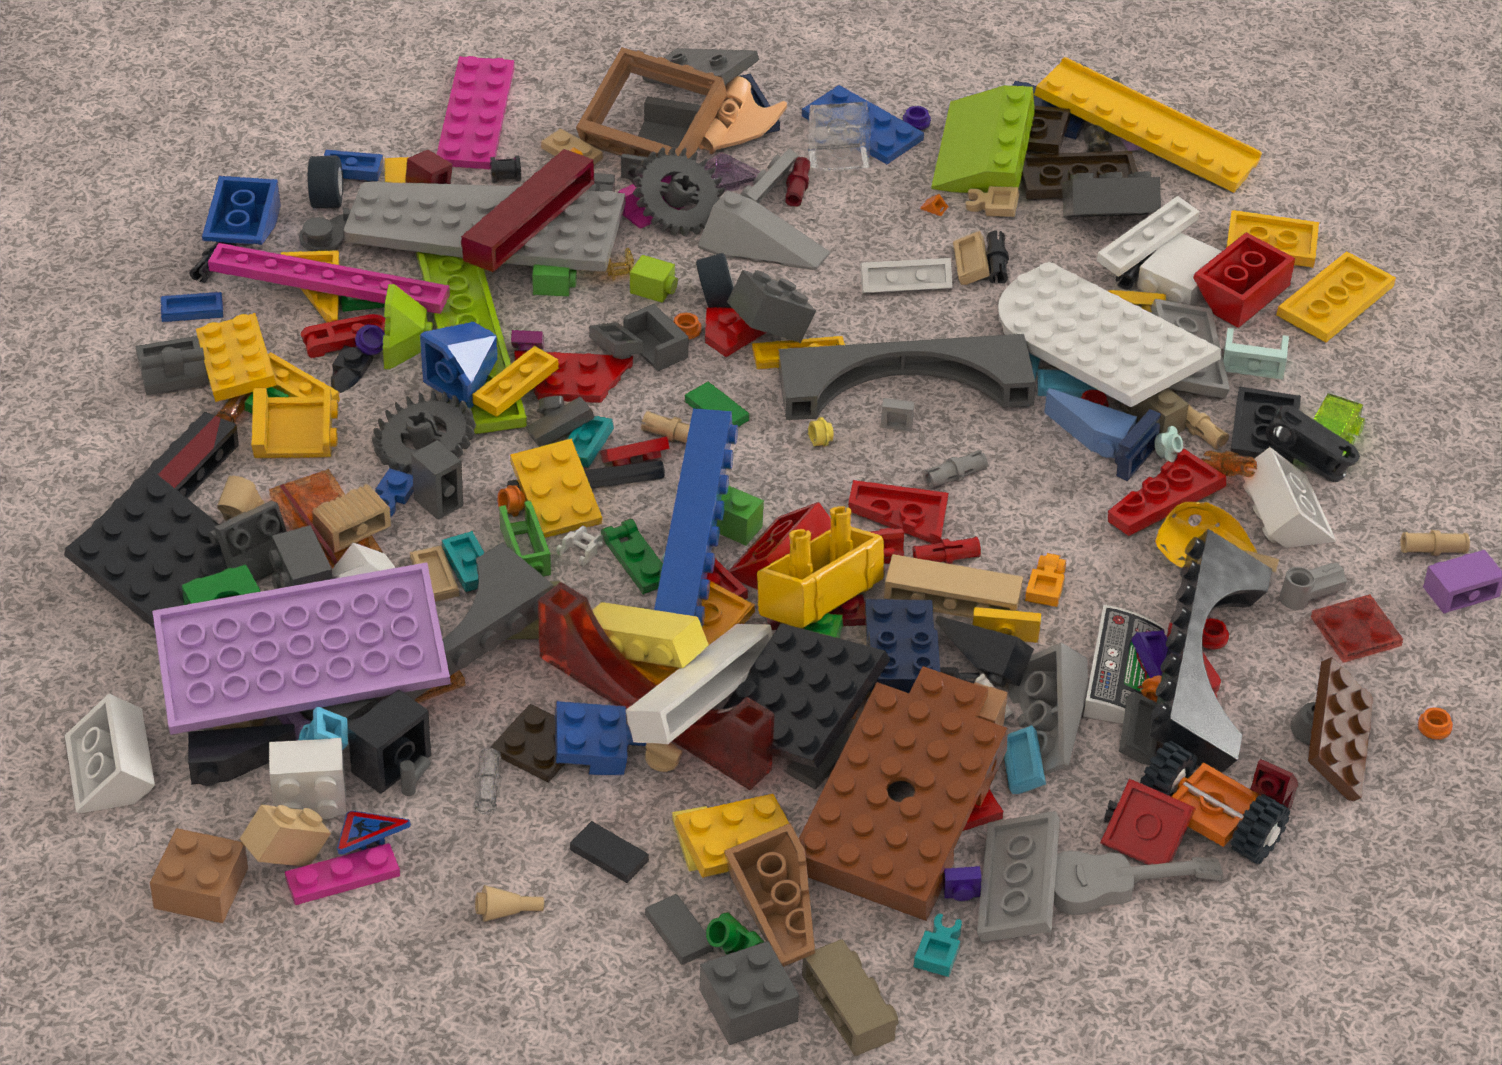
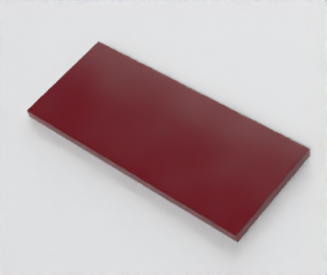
(307, 522)

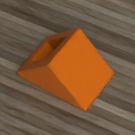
(934, 205)

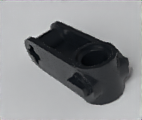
(1311, 443)

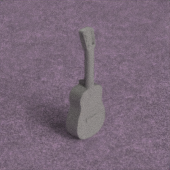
(1092, 881)

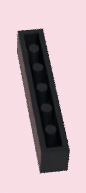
(192, 456)

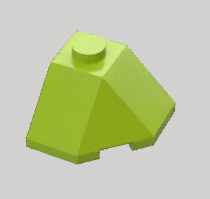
(403, 327)

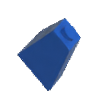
(458, 359)

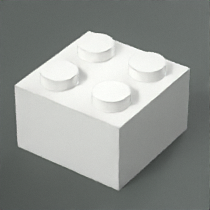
(309, 775)

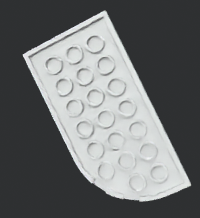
(1100, 335)

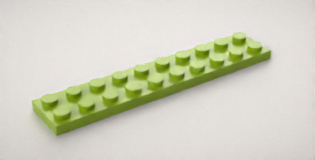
(467, 303)

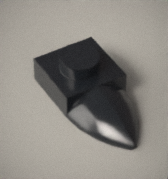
(349, 368)

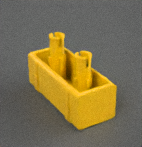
(820, 572)

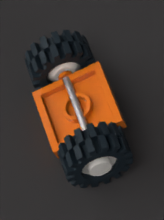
(1221, 804)

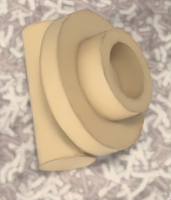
(662, 756)

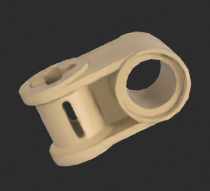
(238, 497)

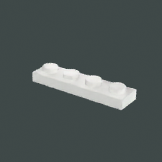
(1148, 236)

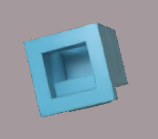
(325, 726)

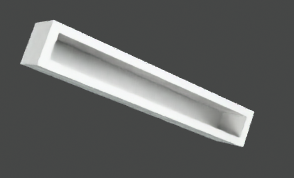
(697, 686)

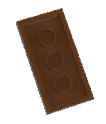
(1341, 729)

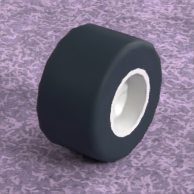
(325, 181)
(715, 280)

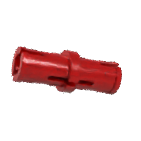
(948, 550)

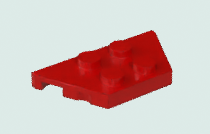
(581, 376)

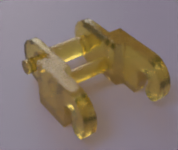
(629, 263)

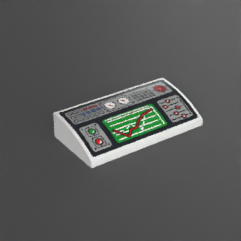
(1116, 664)

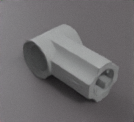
(1305, 584)

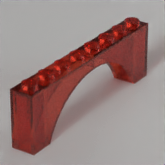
(573, 641)

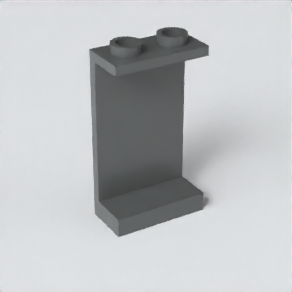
(664, 123)

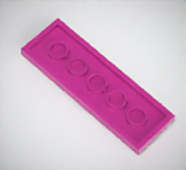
(475, 111)

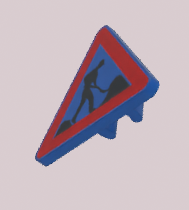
(364, 828)

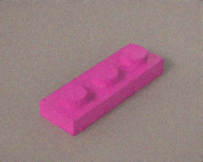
(342, 874)

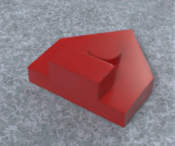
(728, 331)

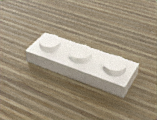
(906, 275)

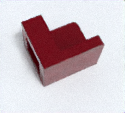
(428, 168)

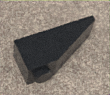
(994, 653)
(229, 753)

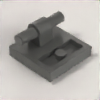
(172, 365)
(248, 538)

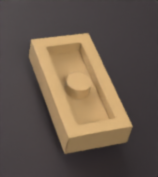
(563, 140)

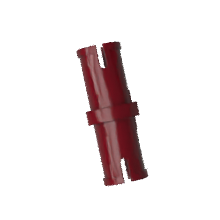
(797, 181)

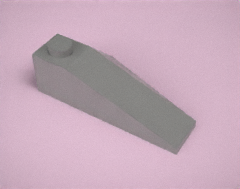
(1053, 701)

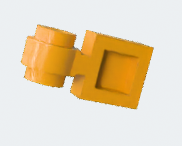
(1047, 580)

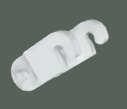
(573, 539)

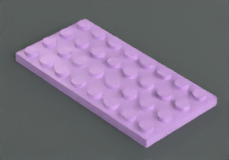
(299, 648)

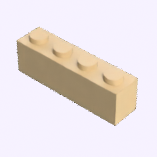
(951, 587)

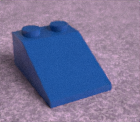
(242, 210)

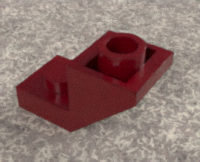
(1274, 783)

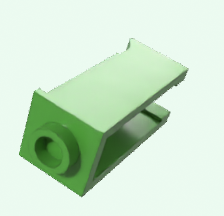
(541, 558)

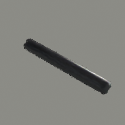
(620, 474)

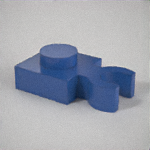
(394, 488)

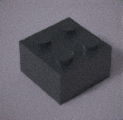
(386, 737)

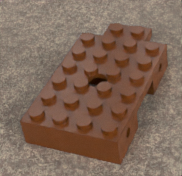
(895, 848)

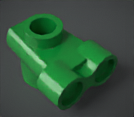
(730, 934)

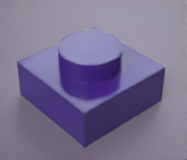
(962, 883)

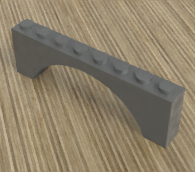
(990, 363)
(502, 608)

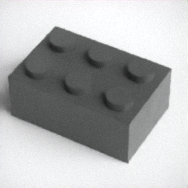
(1111, 194)

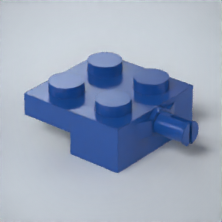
(593, 736)

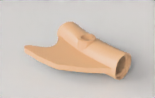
(740, 118)

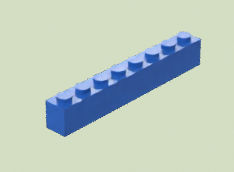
(696, 514)

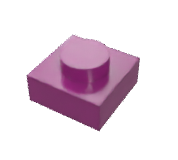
(526, 340)

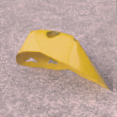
(1177, 531)

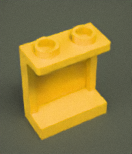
(293, 426)

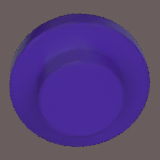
(917, 117)
(370, 339)

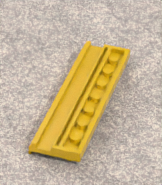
(1149, 124)

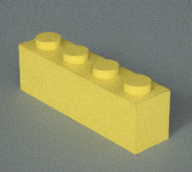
(652, 634)

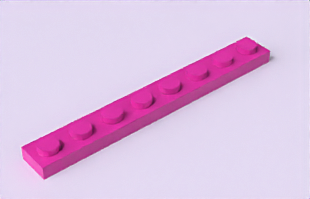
(323, 276)

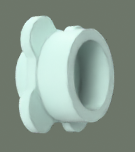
(1169, 444)

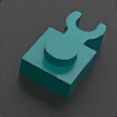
(939, 949)

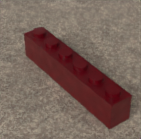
(527, 210)

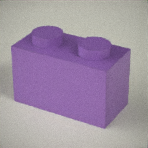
(1463, 581)

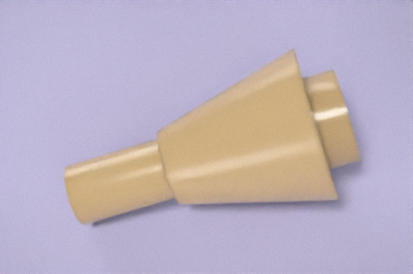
(498, 903)

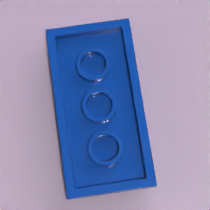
(889, 135)

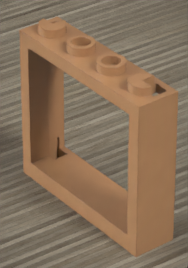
(658, 69)

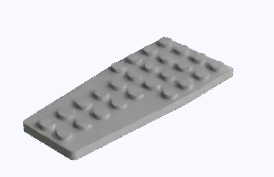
(437, 215)

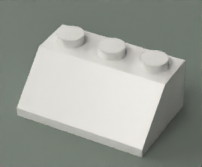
(1286, 503)
(109, 756)

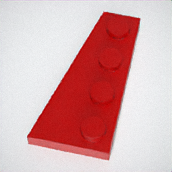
(1178, 482)

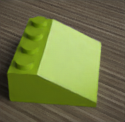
(985, 140)

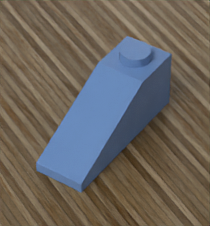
(1089, 422)

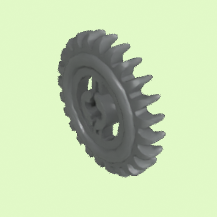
(689, 184)
(419, 426)

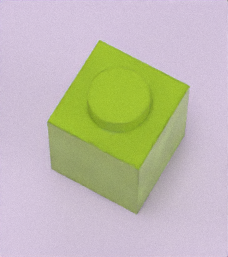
(653, 278)

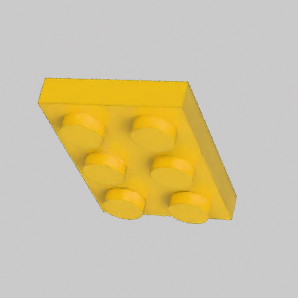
(1287, 234)
(557, 487)
(721, 827)

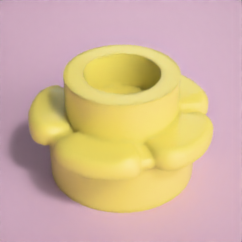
(821, 432)

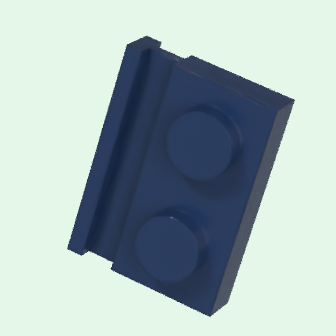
(1137, 445)

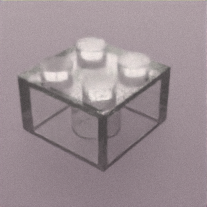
(839, 136)

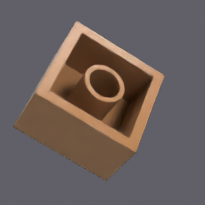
(199, 875)

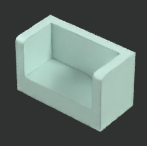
(1255, 359)

